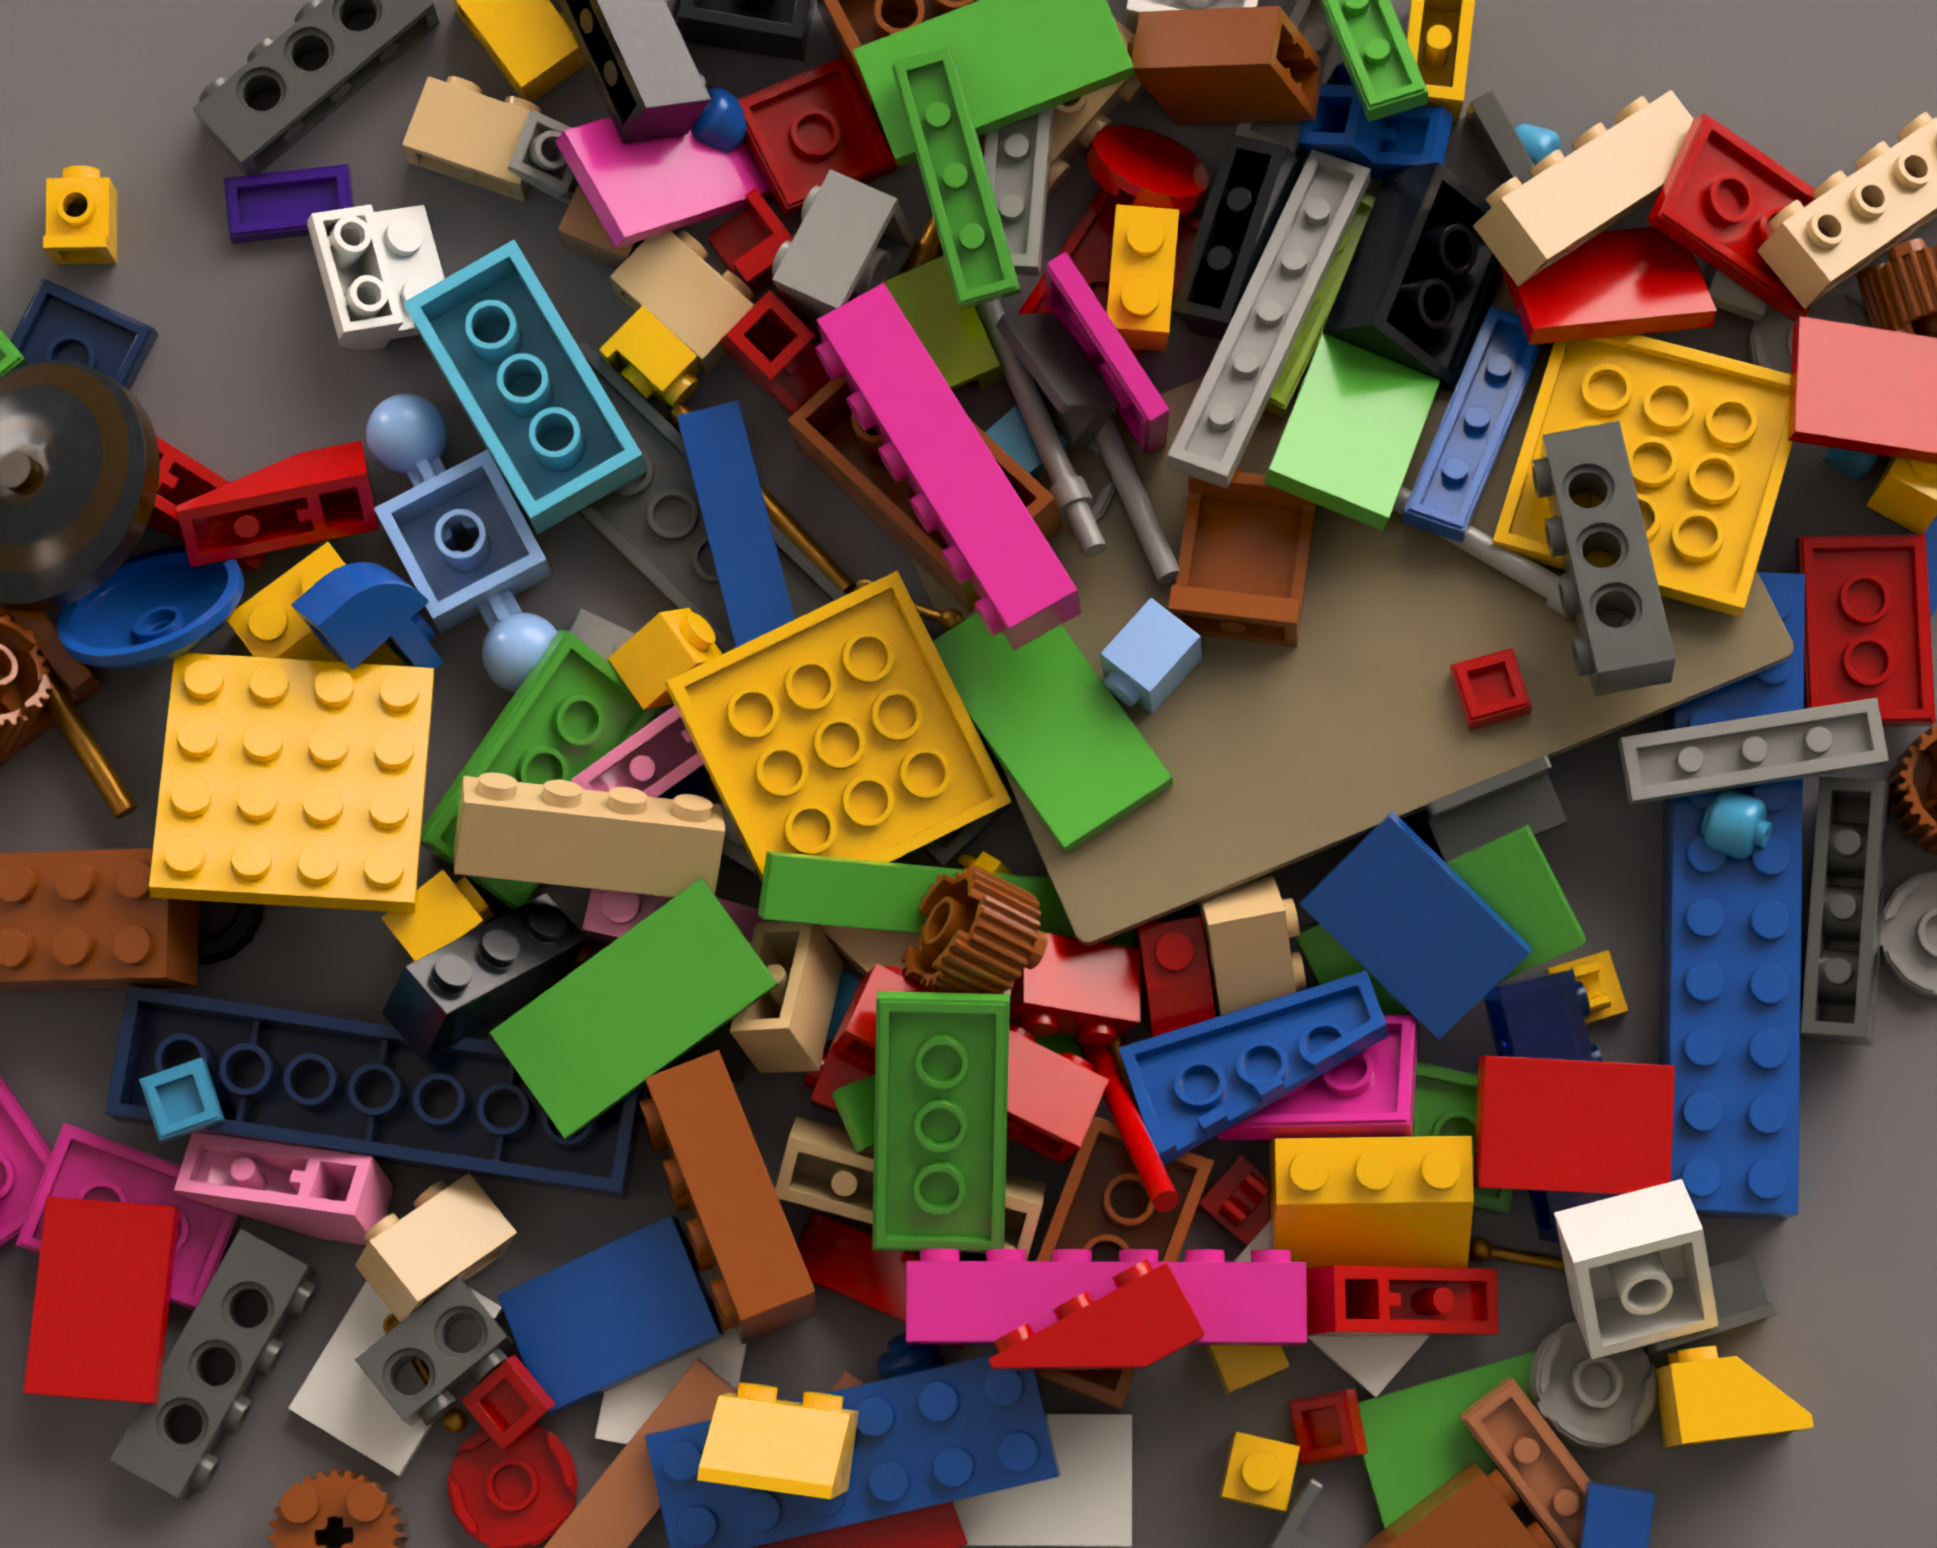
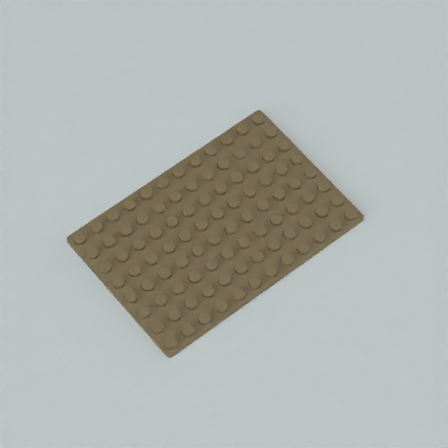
(1361, 719)

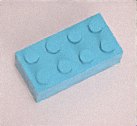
(525, 386)

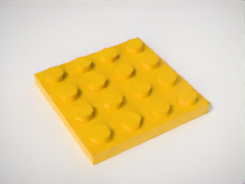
(1701, 450)
(839, 733)
(293, 783)

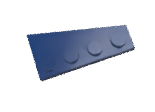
(1238, 1063)

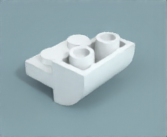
(371, 268)

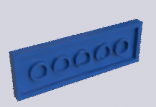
(915, 1447)

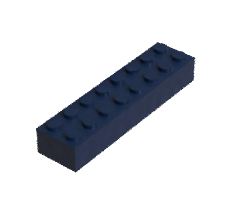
(366, 1093)

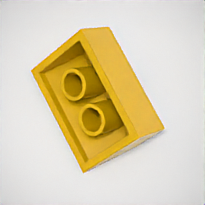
(1372, 1200)

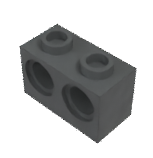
(425, 1338)

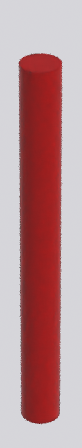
(1132, 1130)

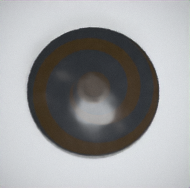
(71, 482)

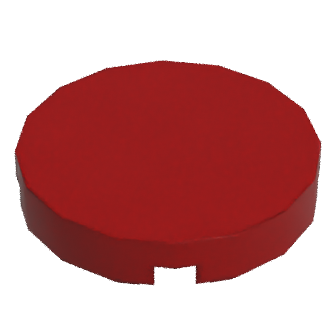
(1147, 167)
(513, 1493)

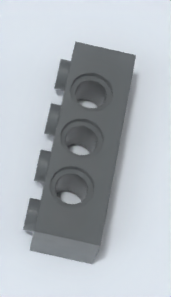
(307, 97)
(1597, 463)
(1846, 911)
(148, 1443)

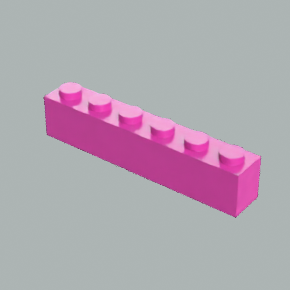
(948, 468)
(985, 1300)

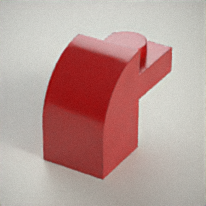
(776, 353)

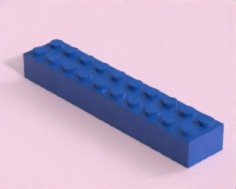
(1736, 967)

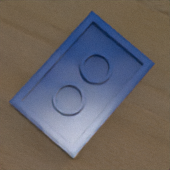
(1415, 925)
(612, 1314)

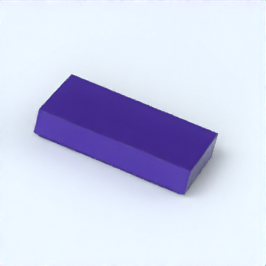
(281, 202)

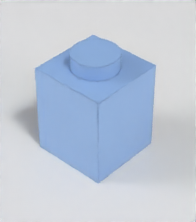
(1150, 657)

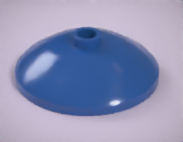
(150, 611)

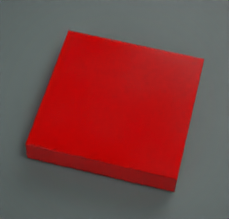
(812, 127)

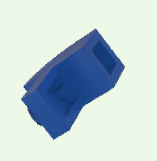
(1382, 144)
(364, 607)

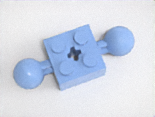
(472, 497)

